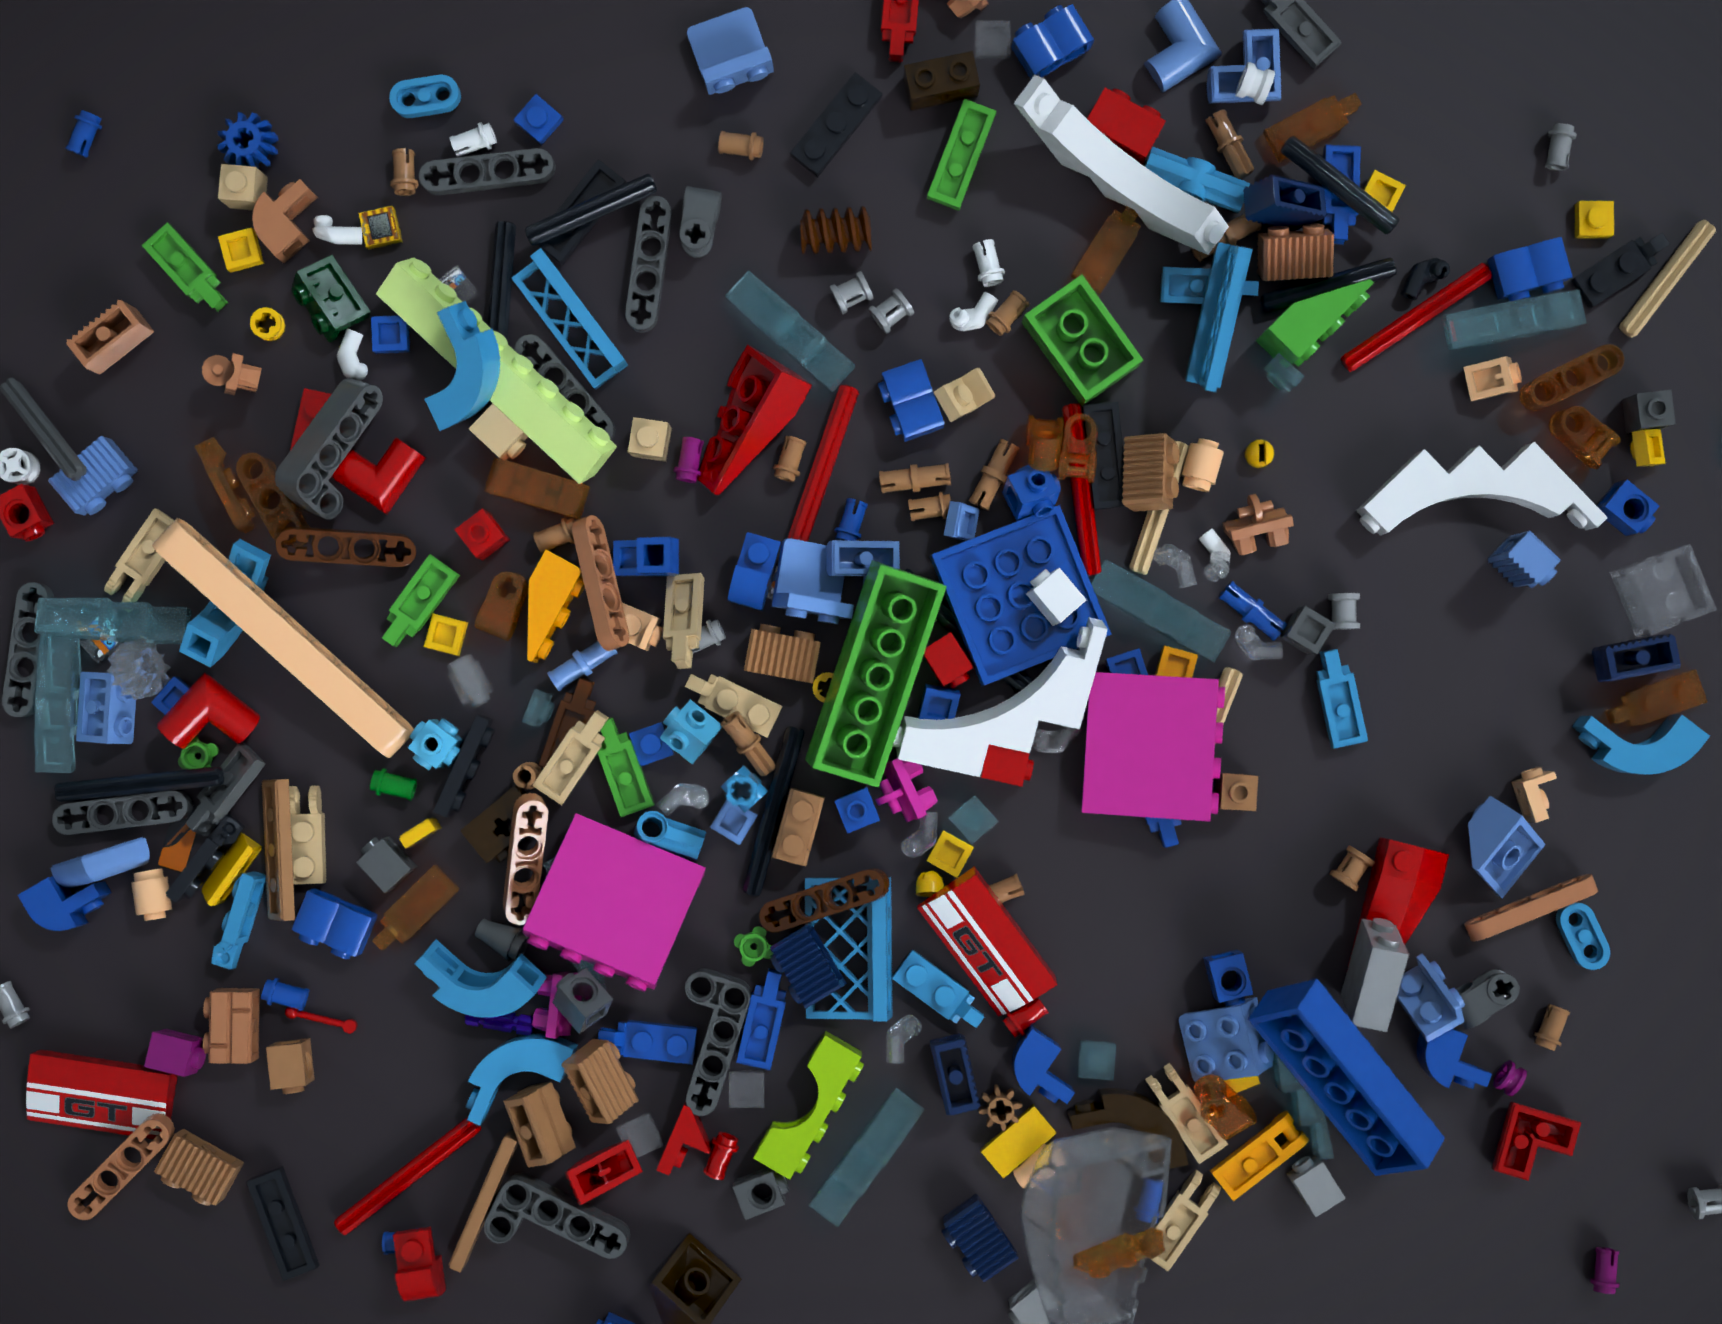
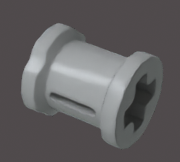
(851, 292)
(903, 309)
(1344, 610)
(1698, 1201)

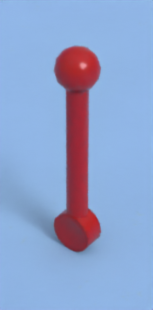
(348, 1026)

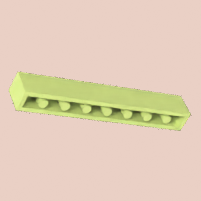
(521, 391)

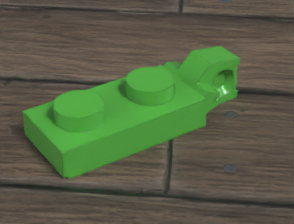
(184, 266)
(419, 599)
(623, 771)

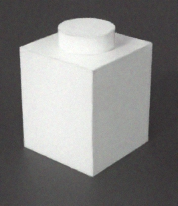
(1055, 595)

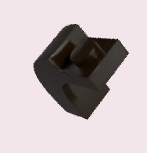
(1130, 1109)

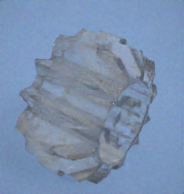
(138, 669)

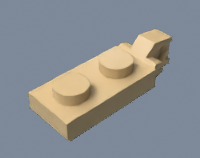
(683, 616)
(727, 697)
(571, 758)

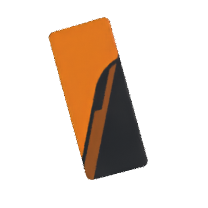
(177, 843)

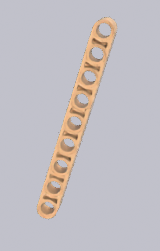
(283, 637)

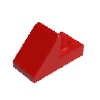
(687, 1131)

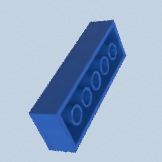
(1346, 1078)

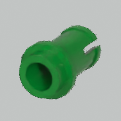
(393, 784)

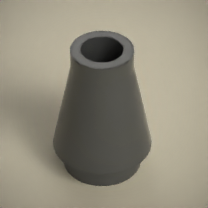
(502, 938)

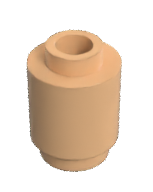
(1202, 465)
(150, 894)

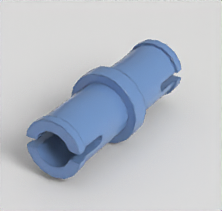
(580, 664)

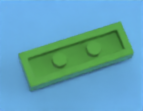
(961, 154)

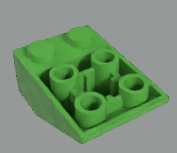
(1312, 319)

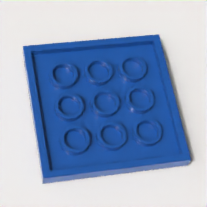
(989, 598)

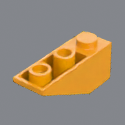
(549, 595)

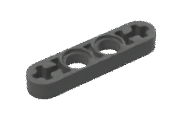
(487, 165)
(652, 264)
(569, 385)
(19, 649)
(122, 812)

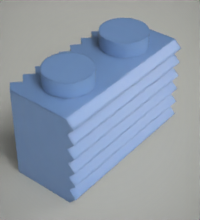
(106, 472)
(1525, 560)

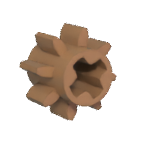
(1008, 1111)

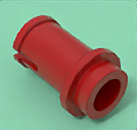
(1024, 1017)
(721, 1155)

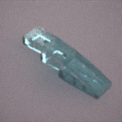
(1513, 319)
(790, 331)
(1160, 611)
(111, 620)
(56, 703)
(1305, 1109)
(866, 1157)

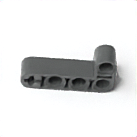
(324, 445)
(713, 1044)
(561, 1223)

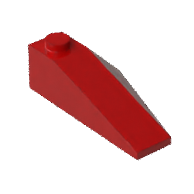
(758, 408)
(1402, 885)

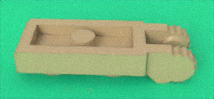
(140, 558)
(308, 838)
(1184, 1112)
(1183, 1218)

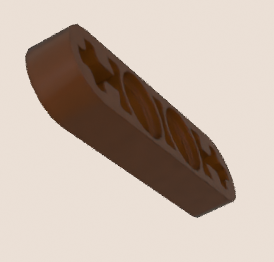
(346, 541)
(823, 897)

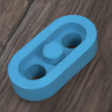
(426, 96)
(1583, 933)

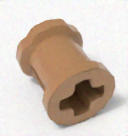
(1352, 868)

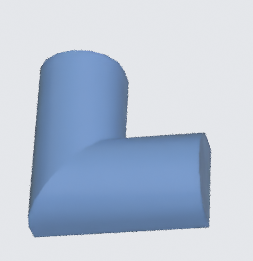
(1190, 48)
(1260, 48)
(855, 557)
(102, 863)

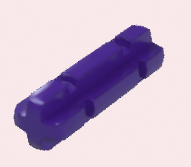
(521, 1024)

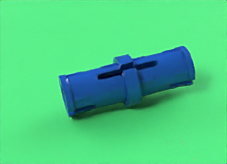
(1252, 610)

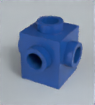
(1031, 492)

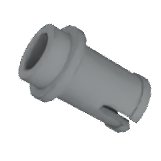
(1560, 146)
(710, 634)
(11, 1006)

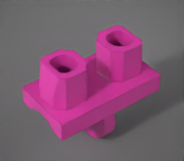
(901, 793)
(551, 1018)

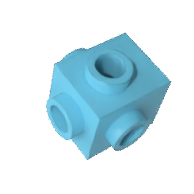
(690, 731)
(447, 740)

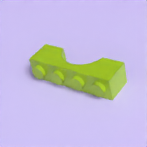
(787, 1142)

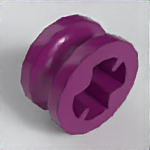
(1510, 1078)

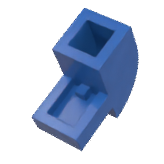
(646, 557)
(754, 571)
(58, 908)
(1441, 1060)
(1031, 1063)

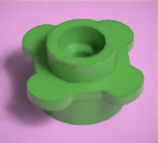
(188, 760)
(744, 943)

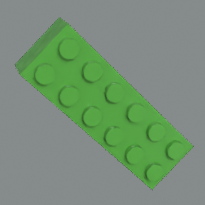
(875, 674)

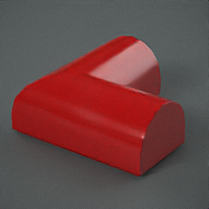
(380, 483)
(206, 703)
(1527, 1130)

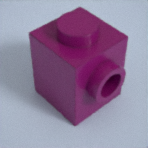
(175, 1052)

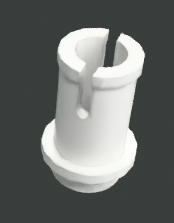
(473, 140)
(988, 264)

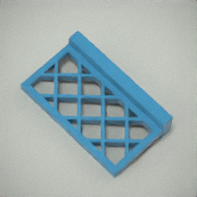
(1218, 315)
(878, 955)

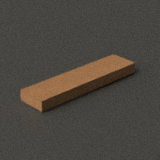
(278, 849)
(484, 1202)

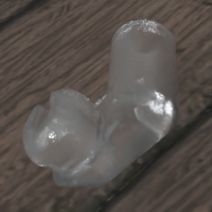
(1179, 560)
(1254, 647)
(1054, 740)
(684, 794)
(923, 839)
(899, 1034)

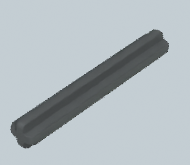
(43, 429)

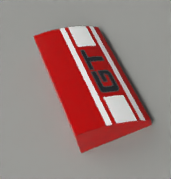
(987, 943)
(96, 1092)

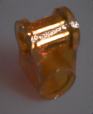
(1590, 437)
(1044, 442)
(1079, 451)
(502, 611)
(1223, 1107)

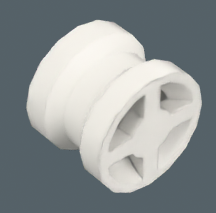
(1255, 83)
(11, 464)

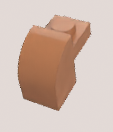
(274, 219)

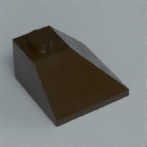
(692, 1285)

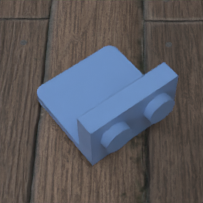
(730, 51)
(805, 586)
(1225, 1042)

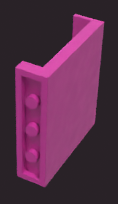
(1152, 746)
(613, 903)

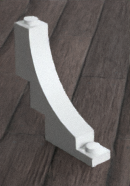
(1115, 173)
(1525, 479)
(1053, 697)

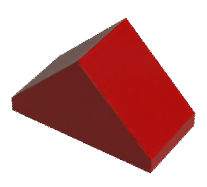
(603, 1171)

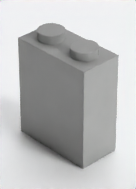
(1374, 974)

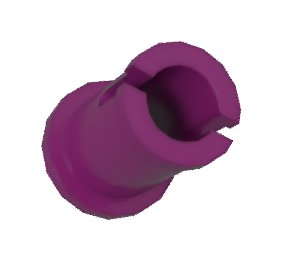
(689, 460)
(1605, 1271)

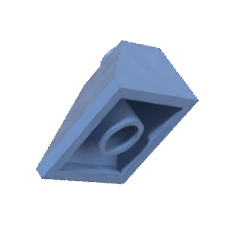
(1501, 845)

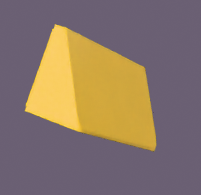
(229, 869)

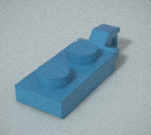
(1189, 285)
(1340, 702)
(240, 919)
(937, 989)

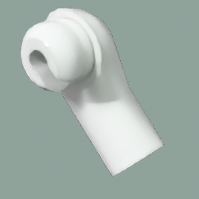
(337, 235)
(973, 317)
(348, 358)

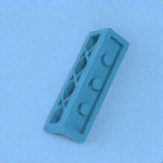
(574, 306)

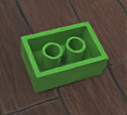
(1081, 340)

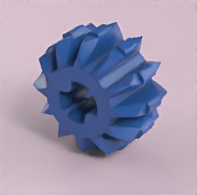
(238, 136)

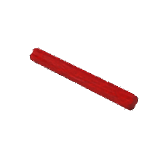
(1416, 317)
(824, 463)
(1083, 504)
(406, 1176)

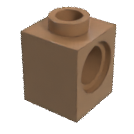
(1237, 791)
(290, 1065)

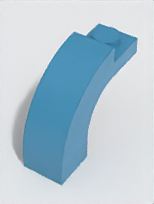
(475, 369)
(212, 631)
(1665, 750)
(479, 992)
(518, 1054)

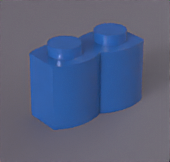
(1052, 42)
(1530, 269)
(912, 400)
(334, 923)

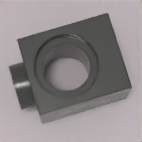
(1648, 411)
(1307, 630)
(385, 863)
(579, 1013)
(753, 1205)

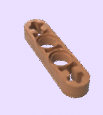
(591, 550)
(529, 859)
(1531, 907)
(121, 1166)

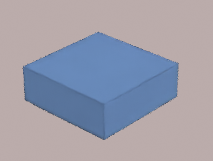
(961, 521)
(733, 822)

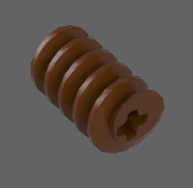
(835, 230)

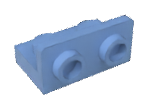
(103, 711)
(1428, 999)

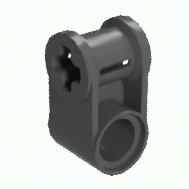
(699, 215)
(1482, 1000)

